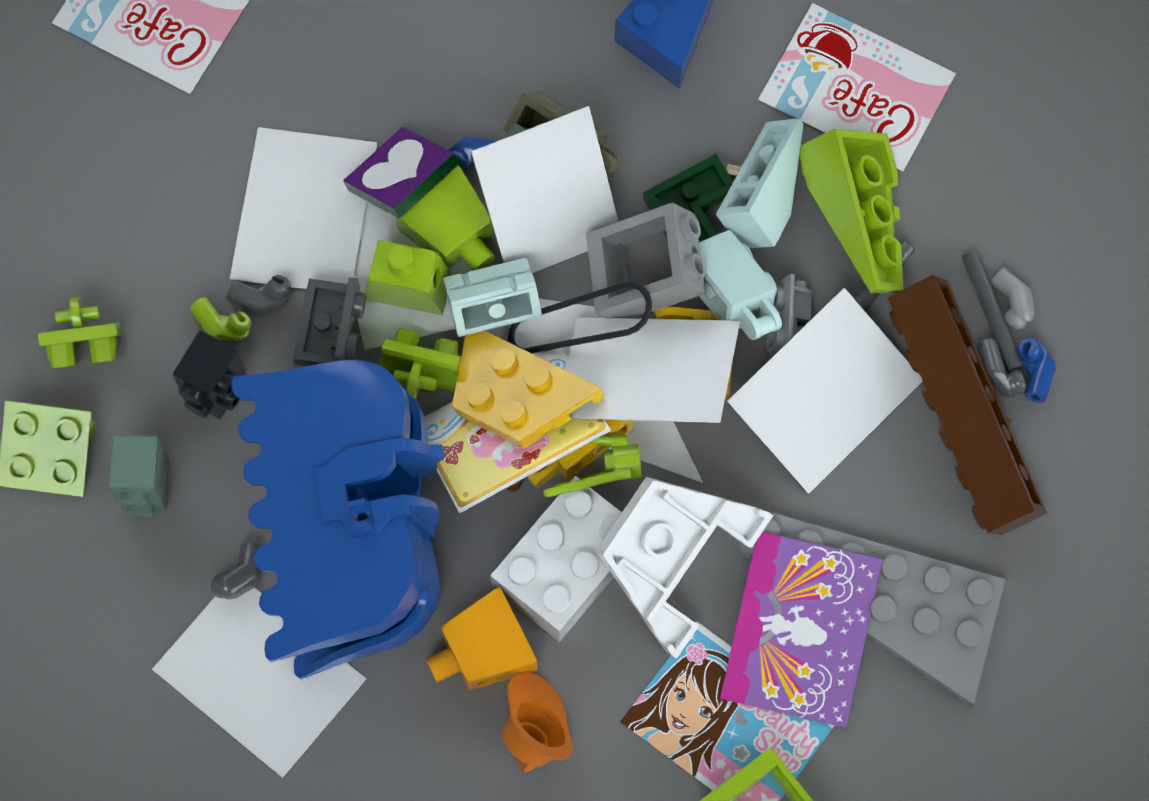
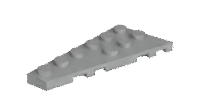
(922, 606)

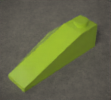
(853, 185)

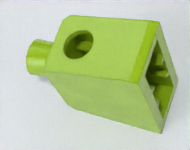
(451, 223)
(405, 278)

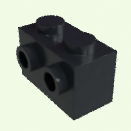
(207, 375)

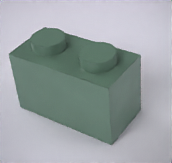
(139, 474)

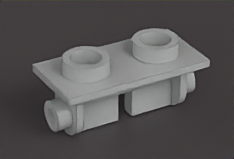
(793, 305)

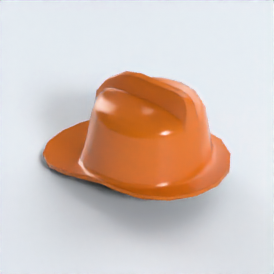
(536, 722)

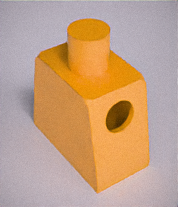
(483, 645)

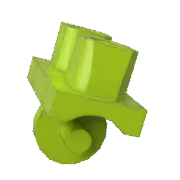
(61, 342)
(421, 366)

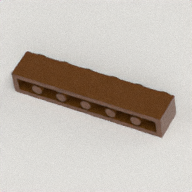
(966, 406)

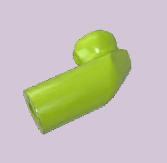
(220, 326)

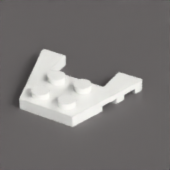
(658, 542)

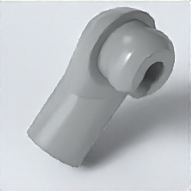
(1019, 297)

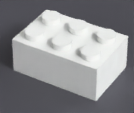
(556, 565)

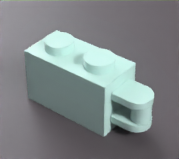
(738, 286)

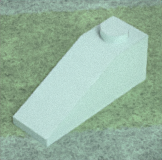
(765, 186)

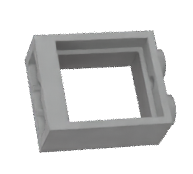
(610, 268)

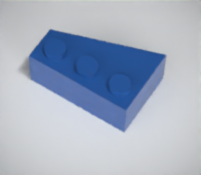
(663, 33)

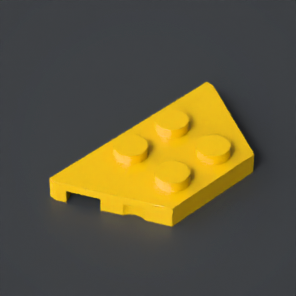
(516, 390)

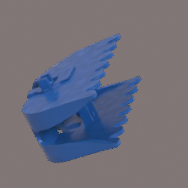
(343, 510)

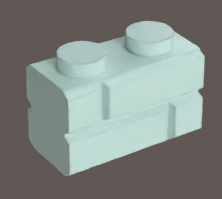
(492, 297)

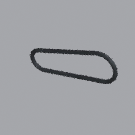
(648, 307)

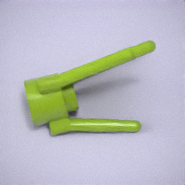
(620, 464)

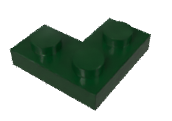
(694, 190)

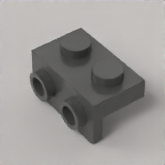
(329, 322)

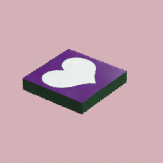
(401, 172)

